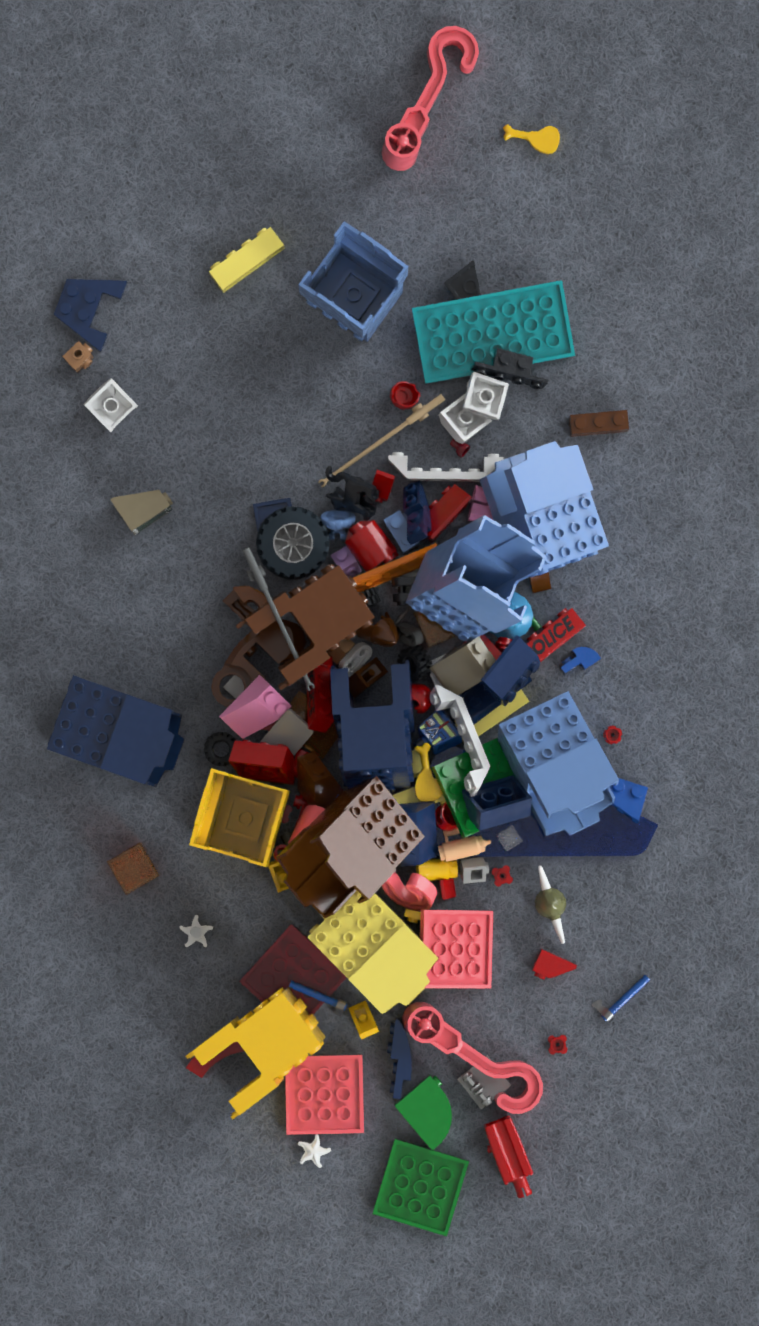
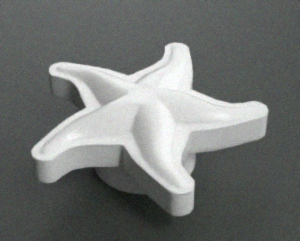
(196, 932)
(313, 1151)

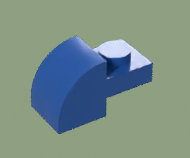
(583, 656)

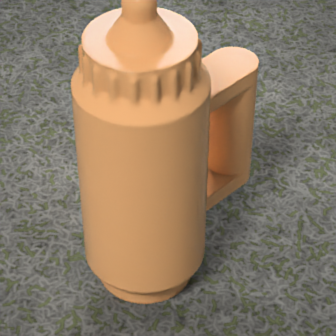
(461, 847)

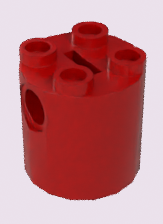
(370, 545)

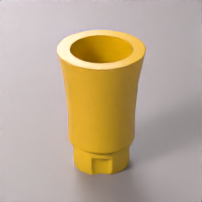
(438, 870)

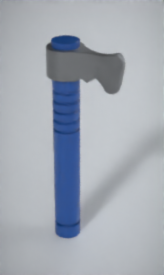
(339, 1005)
(608, 1014)

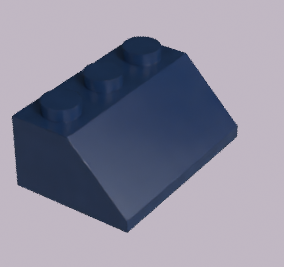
(510, 671)
(498, 803)
(424, 818)

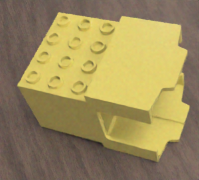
(375, 951)

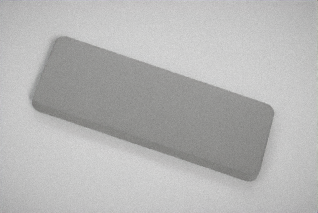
(289, 731)

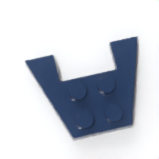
(79, 305)

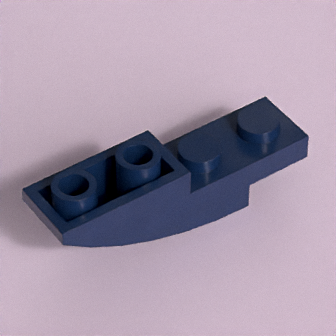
(417, 512)
(400, 1050)

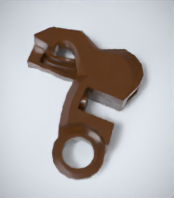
(269, 639)

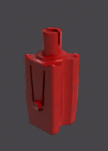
(509, 1154)

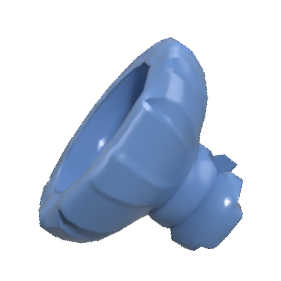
(338, 521)

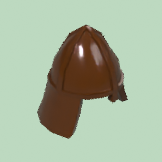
(382, 633)

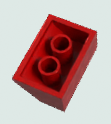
(446, 510)
(263, 761)

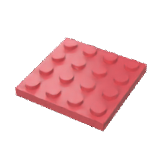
(463, 947)
(325, 1095)

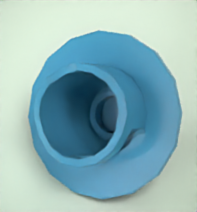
(522, 627)

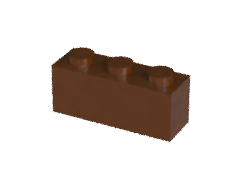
(598, 423)

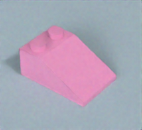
(255, 708)

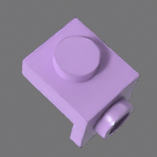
(346, 561)

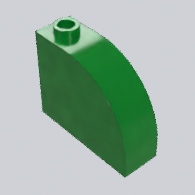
(427, 1111)

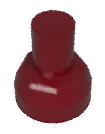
(461, 449)

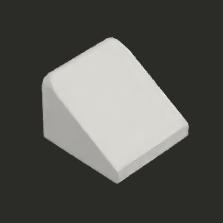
(234, 686)

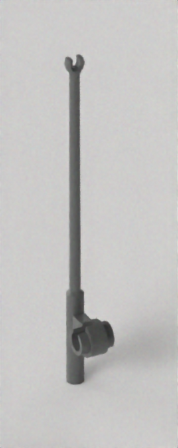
(256, 574)

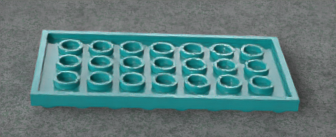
(471, 329)

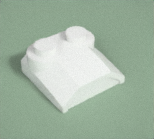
(485, 396)
(110, 404)
(460, 422)

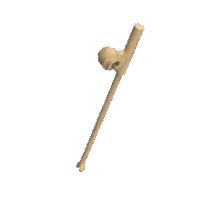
(419, 413)

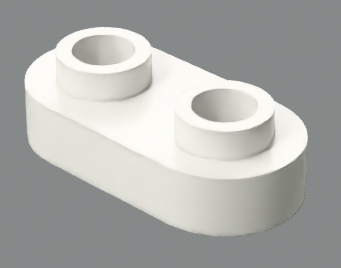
(356, 658)

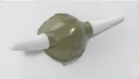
(550, 903)

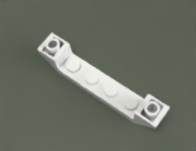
(399, 462)
(444, 699)

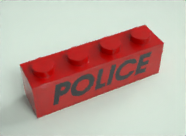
(555, 633)
(320, 698)

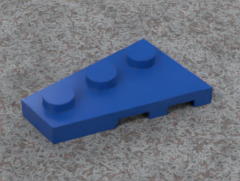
(629, 798)

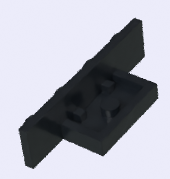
(511, 367)

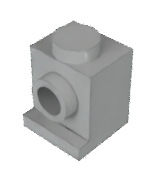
(473, 870)

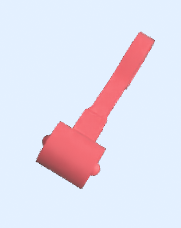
(404, 138)
(416, 895)
(427, 1026)

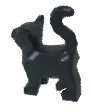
(354, 495)

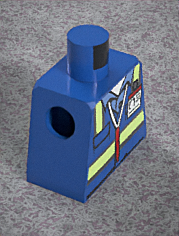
(438, 732)

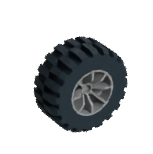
(292, 542)

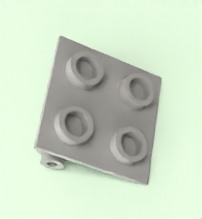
(481, 1086)

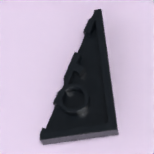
(464, 282)

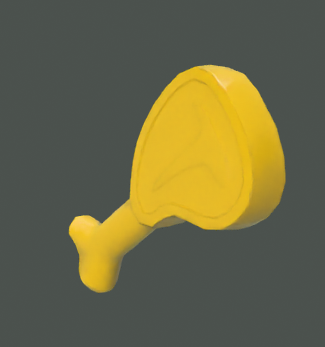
(544, 140)
(426, 785)

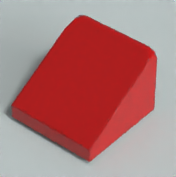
(447, 888)

